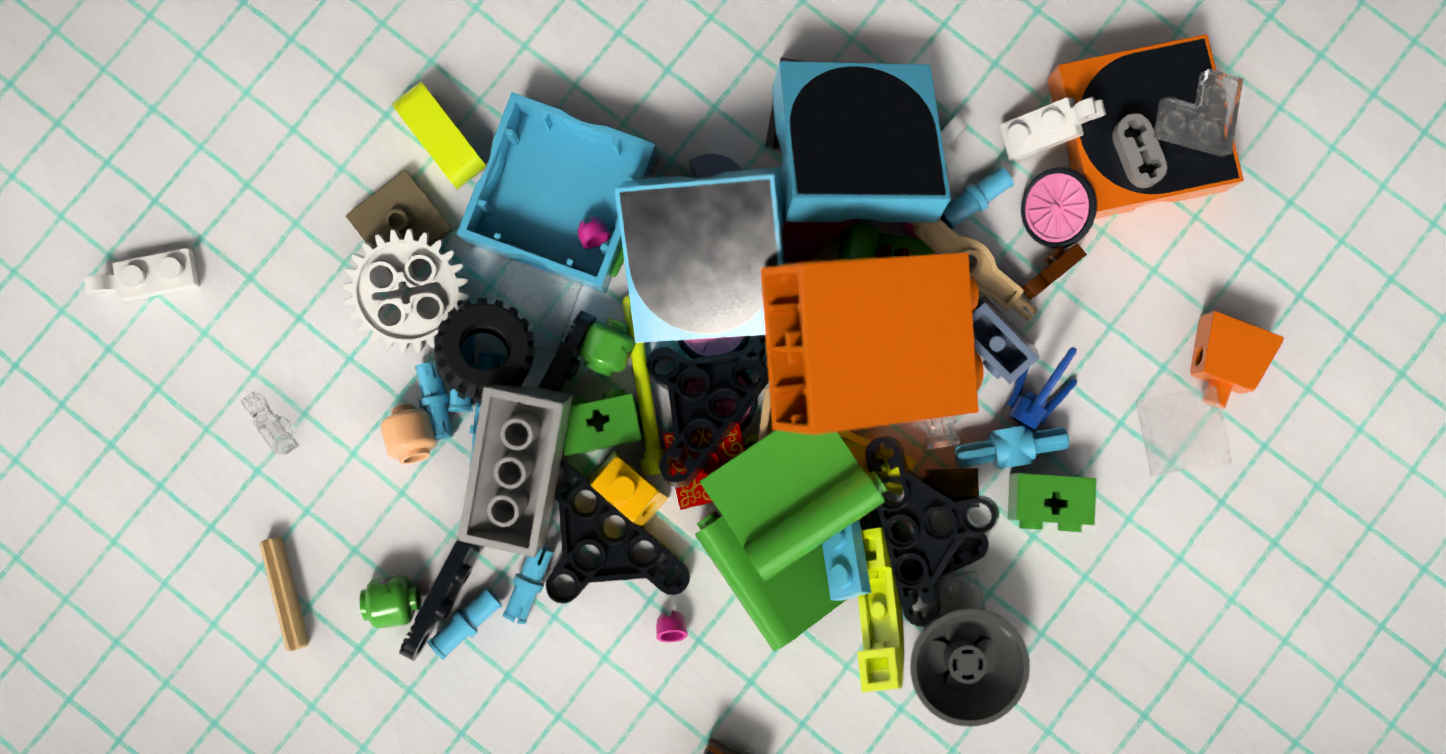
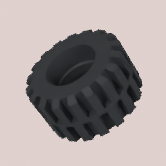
(482, 319)

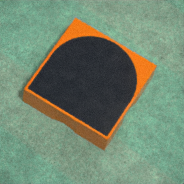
(1135, 84)

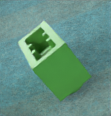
(621, 430)
(1074, 495)

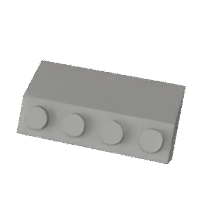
(514, 468)

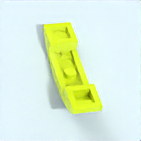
(881, 620)

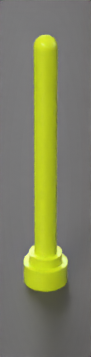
(653, 452)

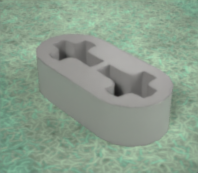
(1135, 151)

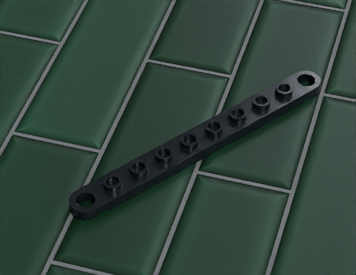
(456, 567)

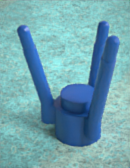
(1032, 408)

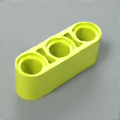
(439, 135)

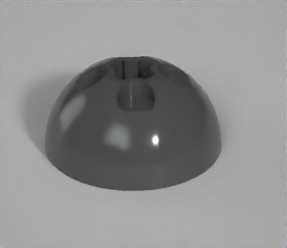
(983, 681)

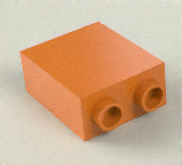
(870, 342)

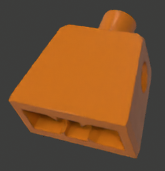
(1232, 354)

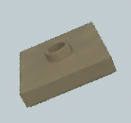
(399, 207)

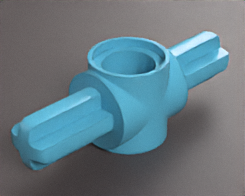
(1011, 447)

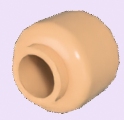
(408, 434)

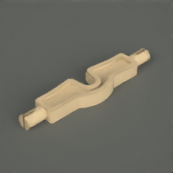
(984, 269)

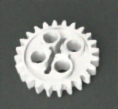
(399, 257)

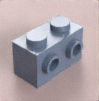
(1001, 343)

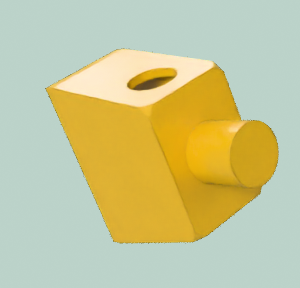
(627, 489)

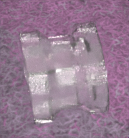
(939, 432)

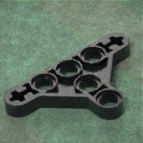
(697, 411)
(927, 546)
(615, 553)

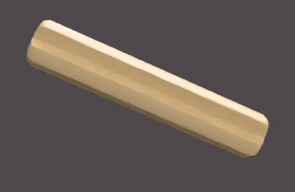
(284, 593)

